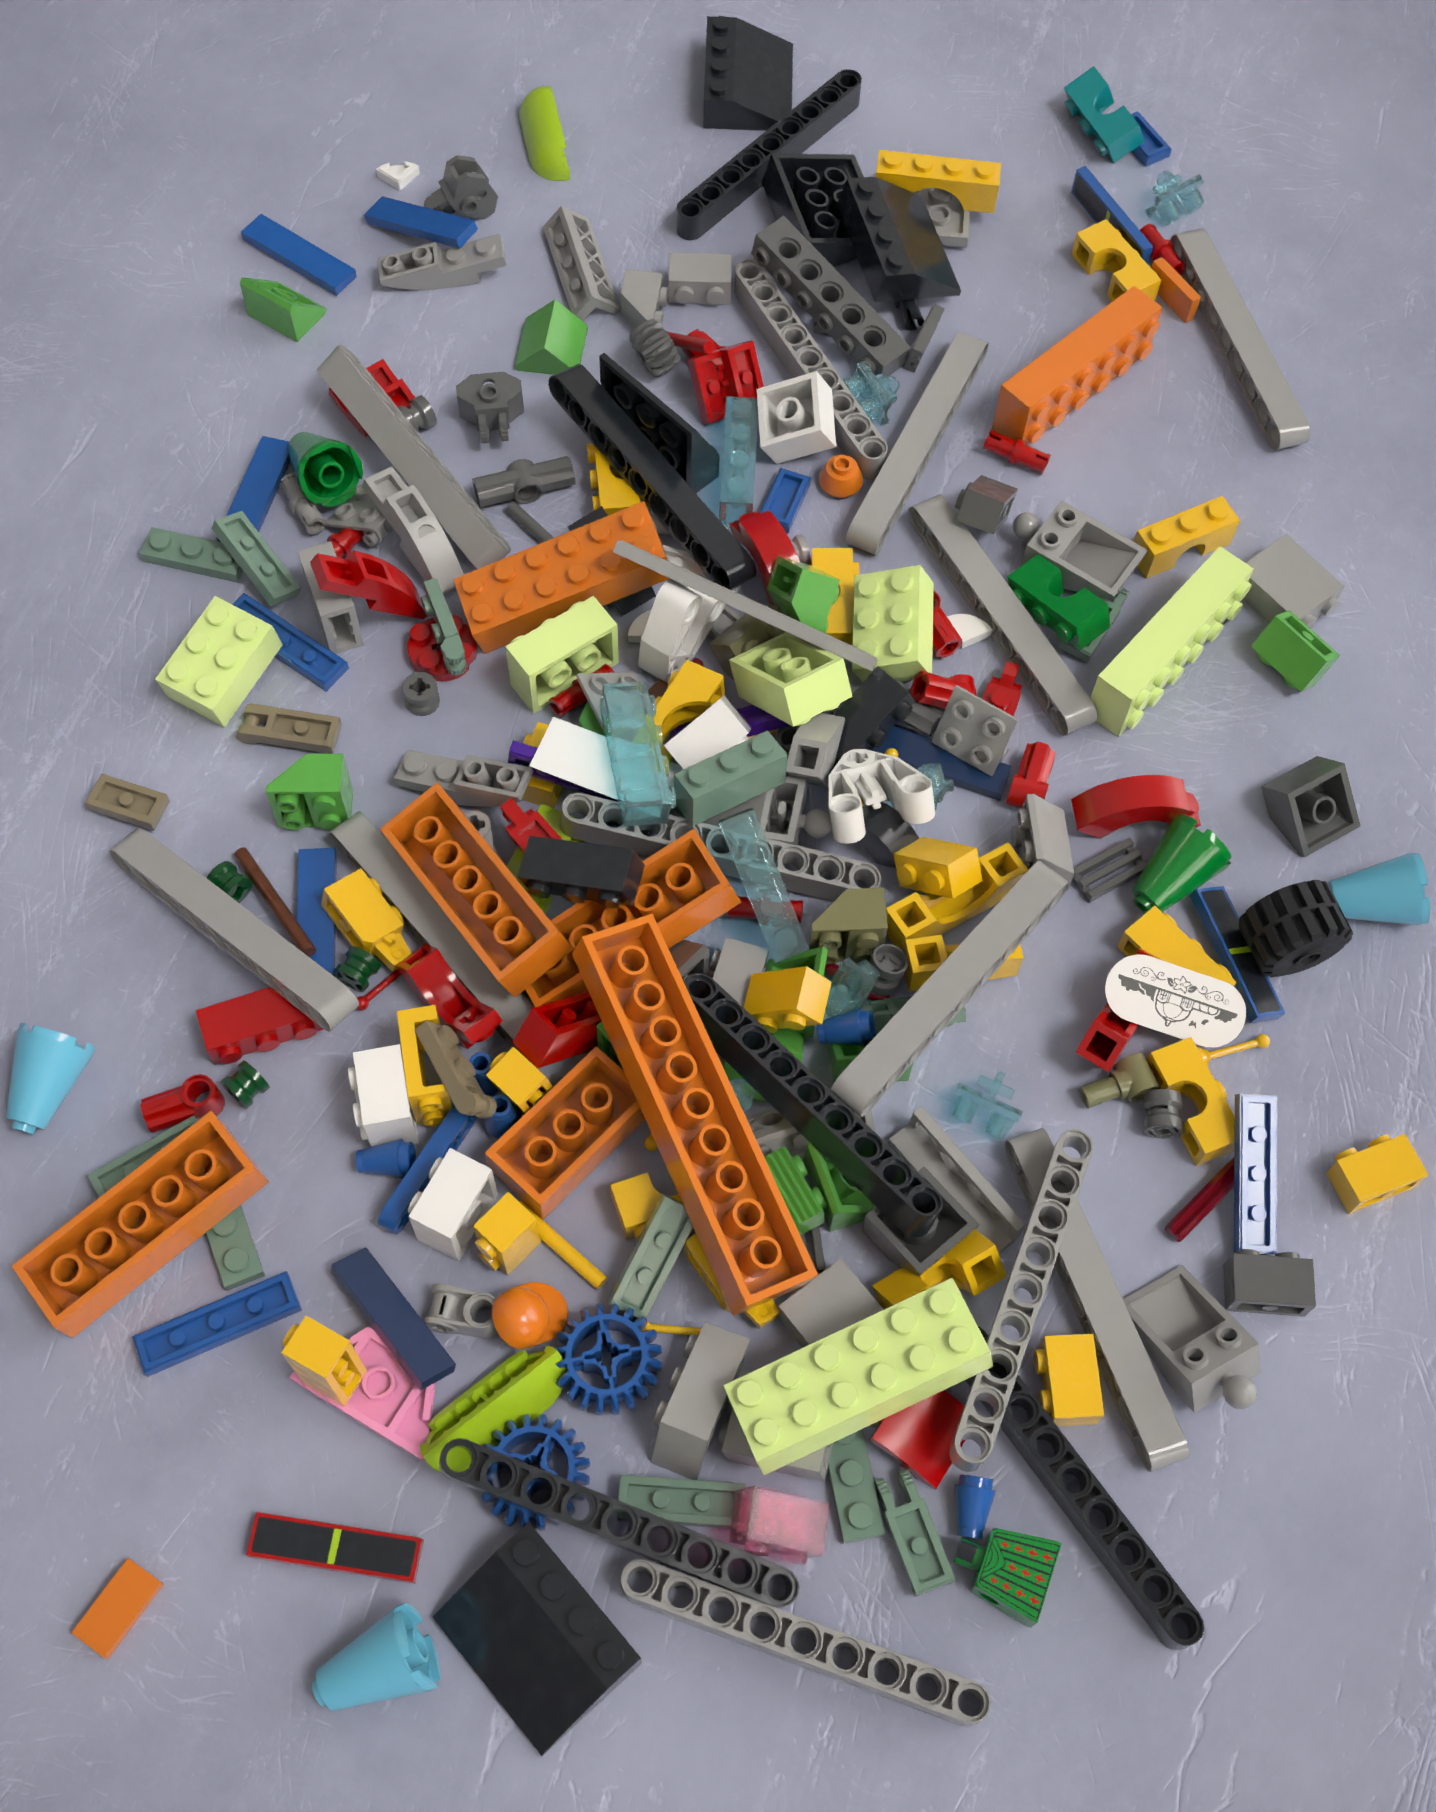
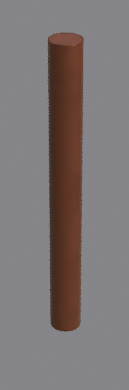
(275, 902)

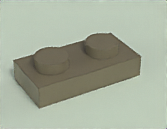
(127, 802)

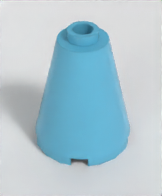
(1386, 892)
(42, 1075)
(380, 1664)

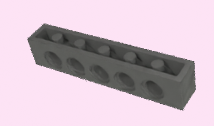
(829, 298)

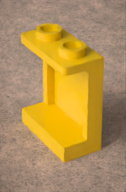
(428, 1103)

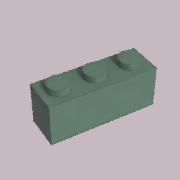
(730, 778)

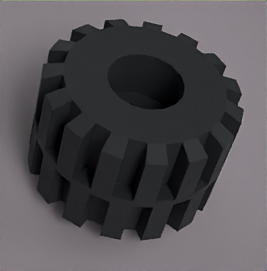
(1295, 928)

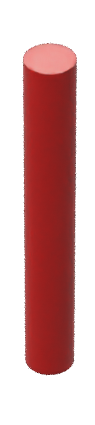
(692, 343)

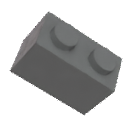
(985, 504)
(1269, 1283)

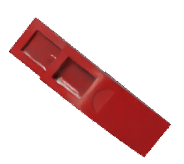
(369, 578)

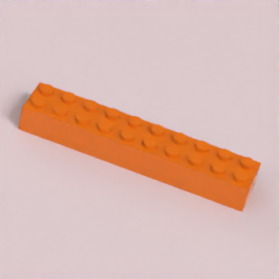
(693, 1114)

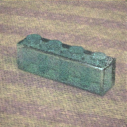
(738, 458)
(636, 753)
(763, 884)

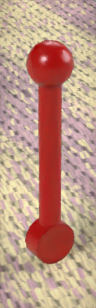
(364, 1000)

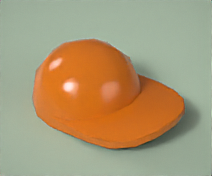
(529, 1314)

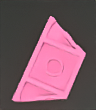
(386, 1396)

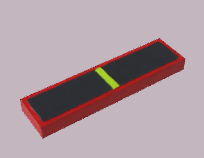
(335, 1547)

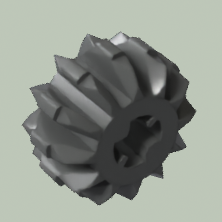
(654, 347)

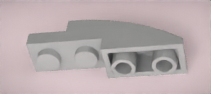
(432, 268)
(417, 527)
(468, 782)

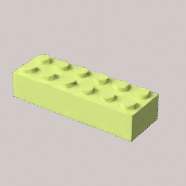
(1170, 641)
(858, 1376)

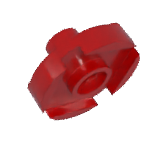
(426, 659)

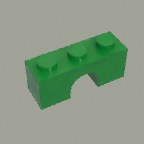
(1072, 618)

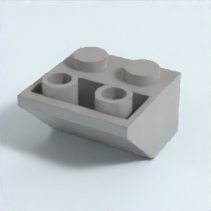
(1043, 836)

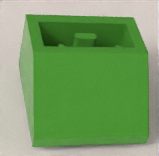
(803, 592)
(312, 793)

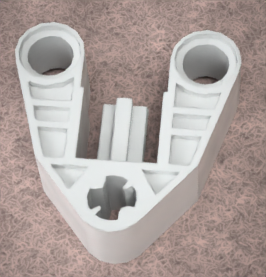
(676, 628)
(875, 778)

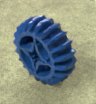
(624, 1354)
(542, 1453)

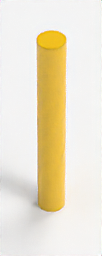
(568, 1252)

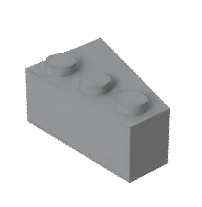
(697, 1399)

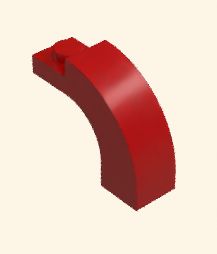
(764, 540)
(1132, 801)
(456, 1007)
(1108, 1035)

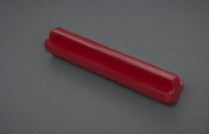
(1202, 1203)

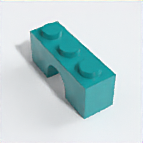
(1114, 132)

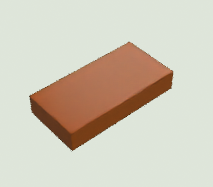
(1176, 291)
(117, 1608)

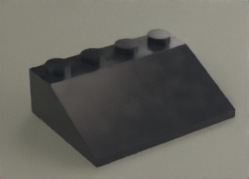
(745, 76)
(807, 194)
(895, 241)
(670, 434)
(536, 1638)

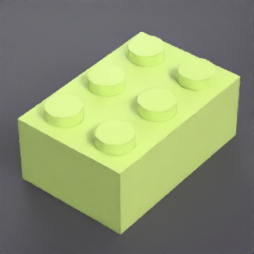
(894, 621)
(559, 649)
(219, 661)
(791, 678)

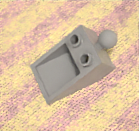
(1081, 548)
(772, 813)
(1195, 1341)

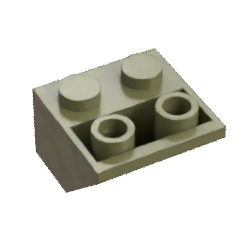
(741, 637)
(851, 925)

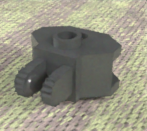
(462, 191)
(490, 404)

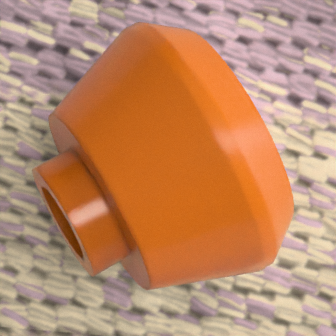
(841, 476)

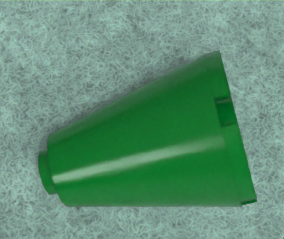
(324, 468)
(1180, 865)

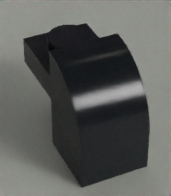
(885, 833)

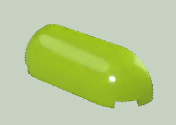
(544, 134)
(513, 1389)

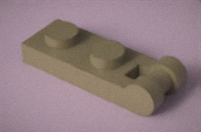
(289, 728)
(455, 1070)

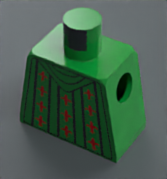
(1011, 1571)

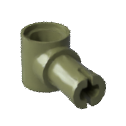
(1129, 1080)

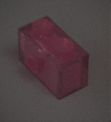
(779, 1523)

